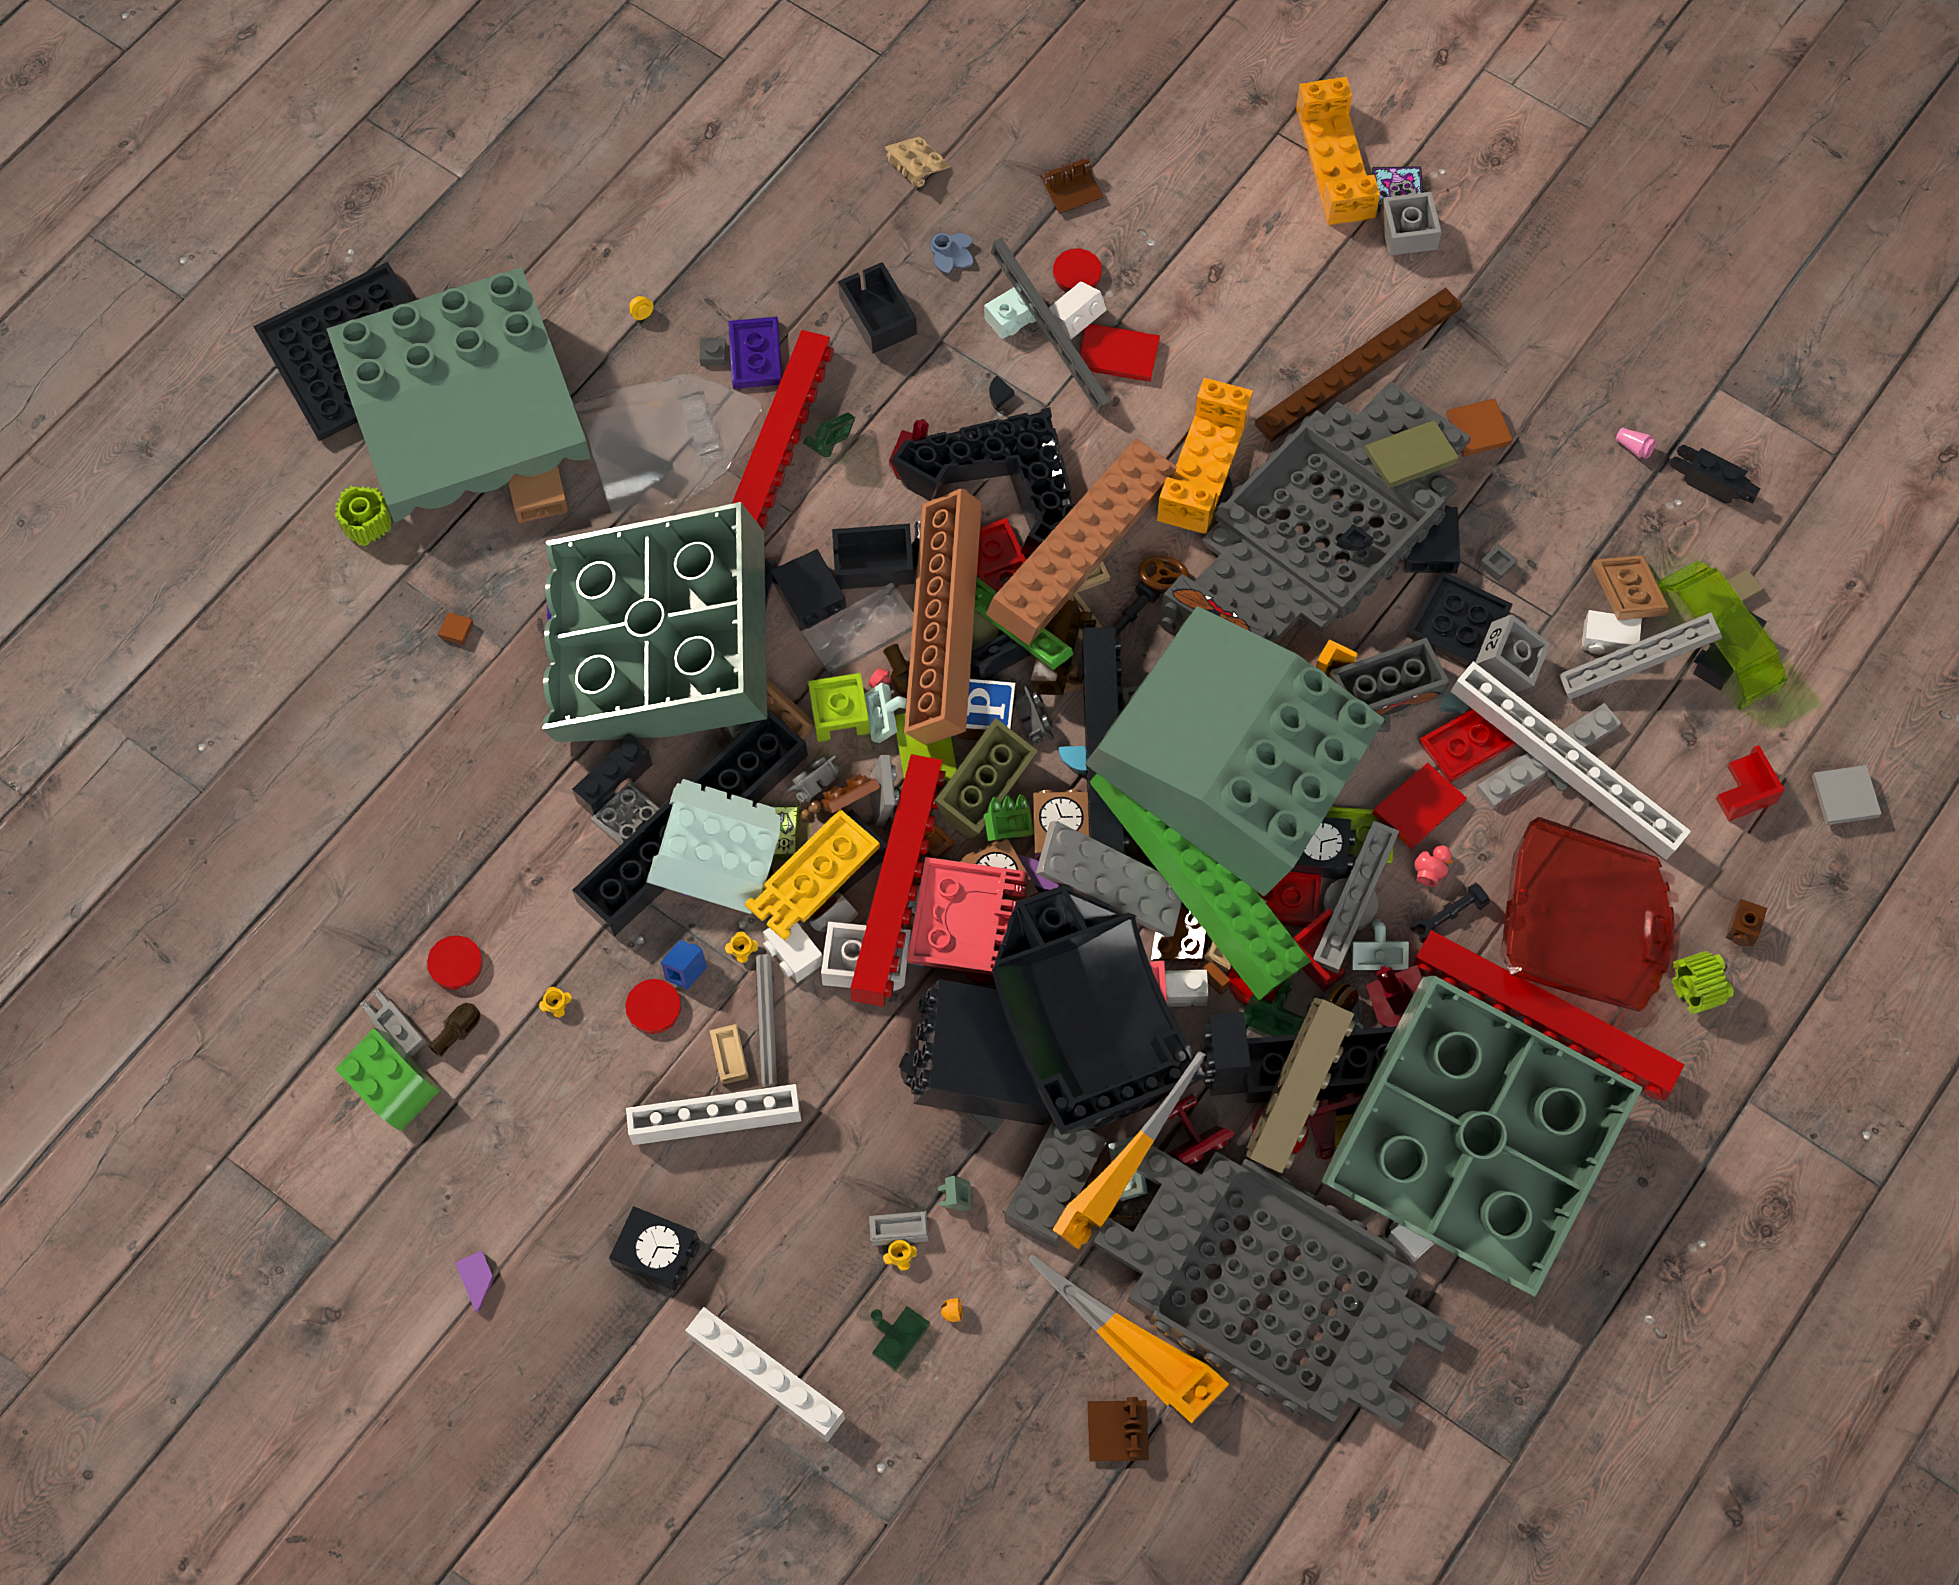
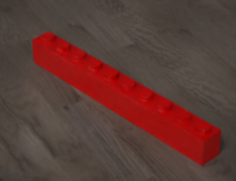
(783, 424)
(897, 882)
(1550, 1015)

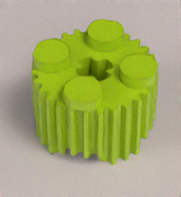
(363, 514)
(1702, 981)

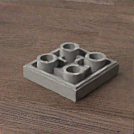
(1846, 795)
(885, 797)
(624, 814)

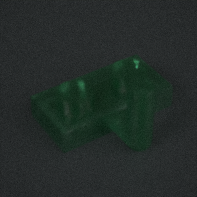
(830, 433)
(1272, 1017)
(899, 1337)

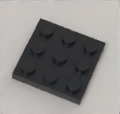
(1457, 618)

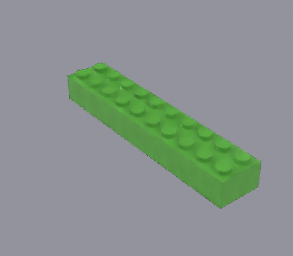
(1216, 897)

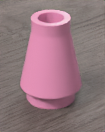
(1636, 442)

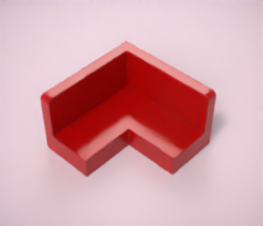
(1756, 787)
(1309, 941)

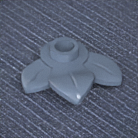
(955, 252)

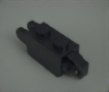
(1714, 475)

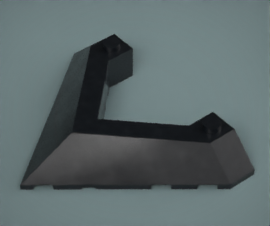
(1016, 447)

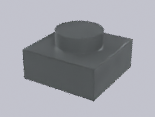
(712, 351)
(1498, 562)

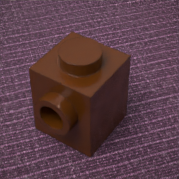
(1746, 923)

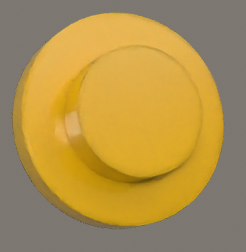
(641, 307)

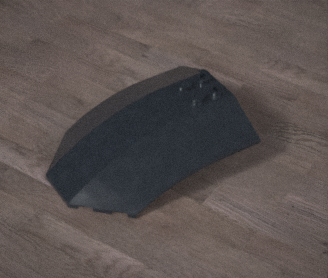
(1087, 1010)

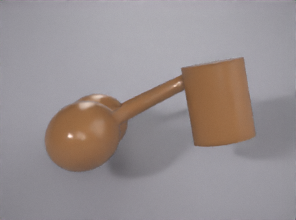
(813, 807)

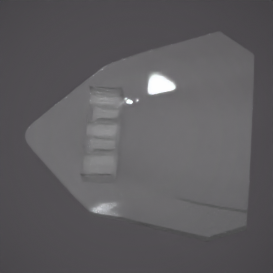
(664, 441)

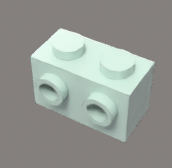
(1007, 314)

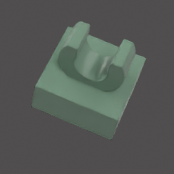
(957, 1193)

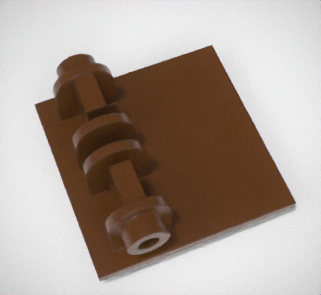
(1071, 185)
(1186, 943)
(1118, 1430)

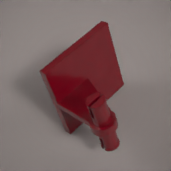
(1324, 1122)
(1193, 1150)

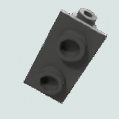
(1040, 723)

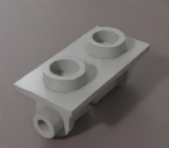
(821, 771)

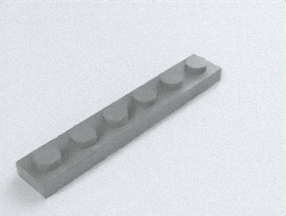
(1640, 656)
(1528, 769)
(1355, 896)

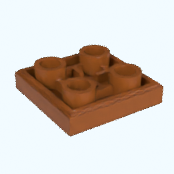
(1483, 423)
(856, 788)

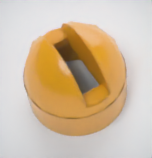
(952, 1310)

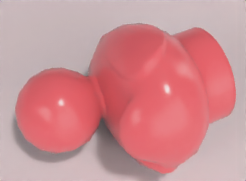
(1434, 867)

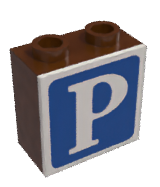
(985, 703)

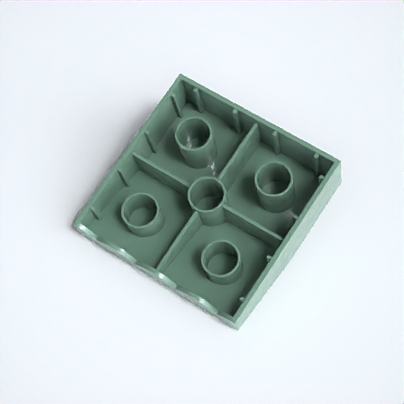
(458, 393)
(657, 627)
(1236, 746)
(1480, 1134)

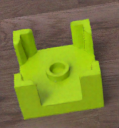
(839, 705)

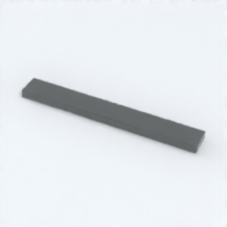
(1050, 326)

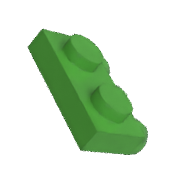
(1009, 819)

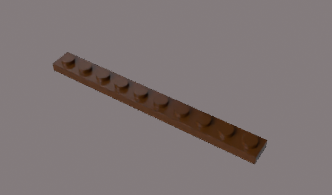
(1358, 364)

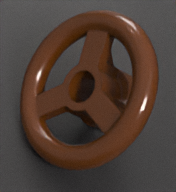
(1163, 577)

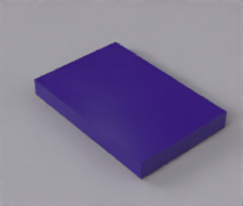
(755, 352)

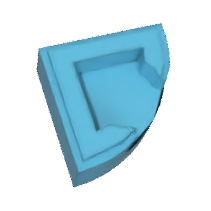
(1074, 757)

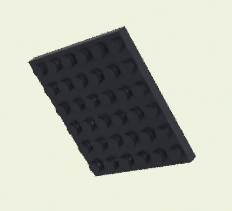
(303, 351)

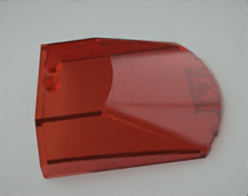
(1587, 916)

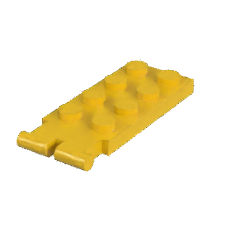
(813, 874)

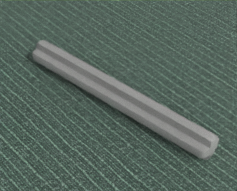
(766, 1021)

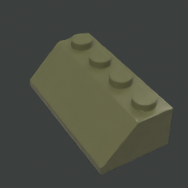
(984, 774)

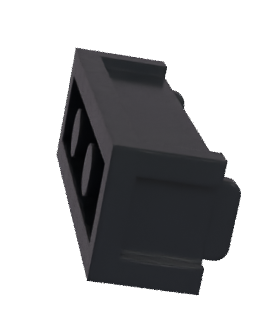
(996, 656)

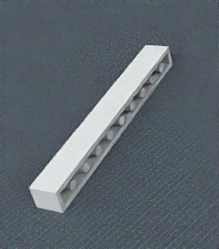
(1570, 761)

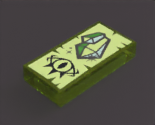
(789, 832)

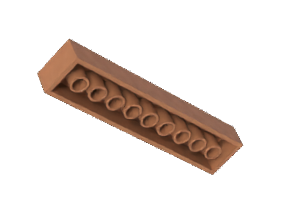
(1080, 541)
(943, 618)

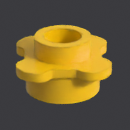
(741, 954)
(552, 994)
(900, 1247)

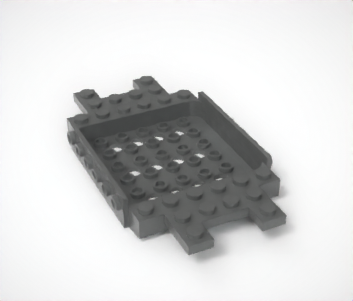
(1359, 1343)

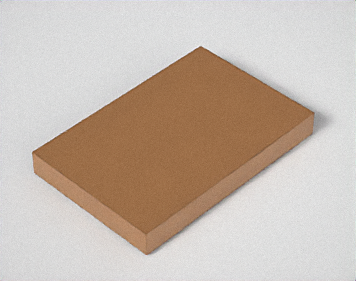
(1630, 587)

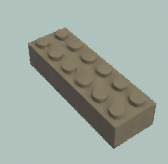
(1299, 1085)

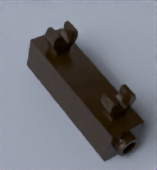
(1064, 626)

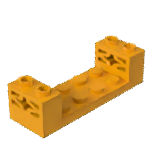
(1334, 151)
(1206, 457)

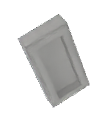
(902, 1226)

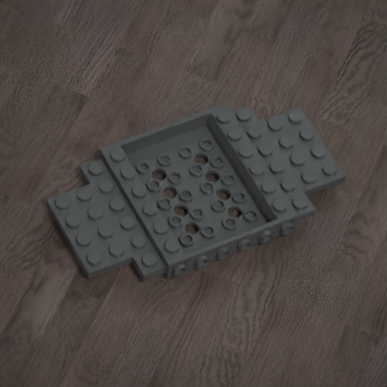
(1282, 574)

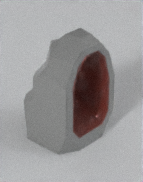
(833, 910)

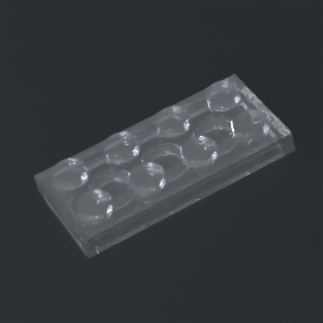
(860, 629)

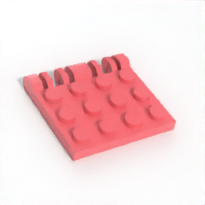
(962, 914)

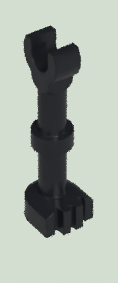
(1129, 614)
(1475, 895)

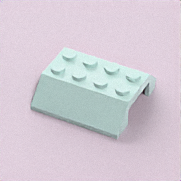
(716, 846)

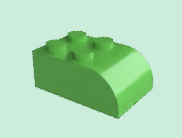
(387, 1079)

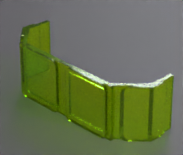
(1743, 638)

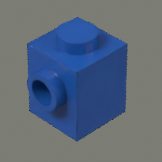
(684, 964)

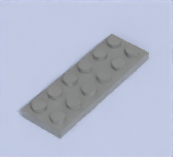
(1109, 876)

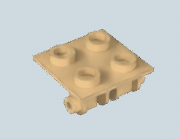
(915, 159)

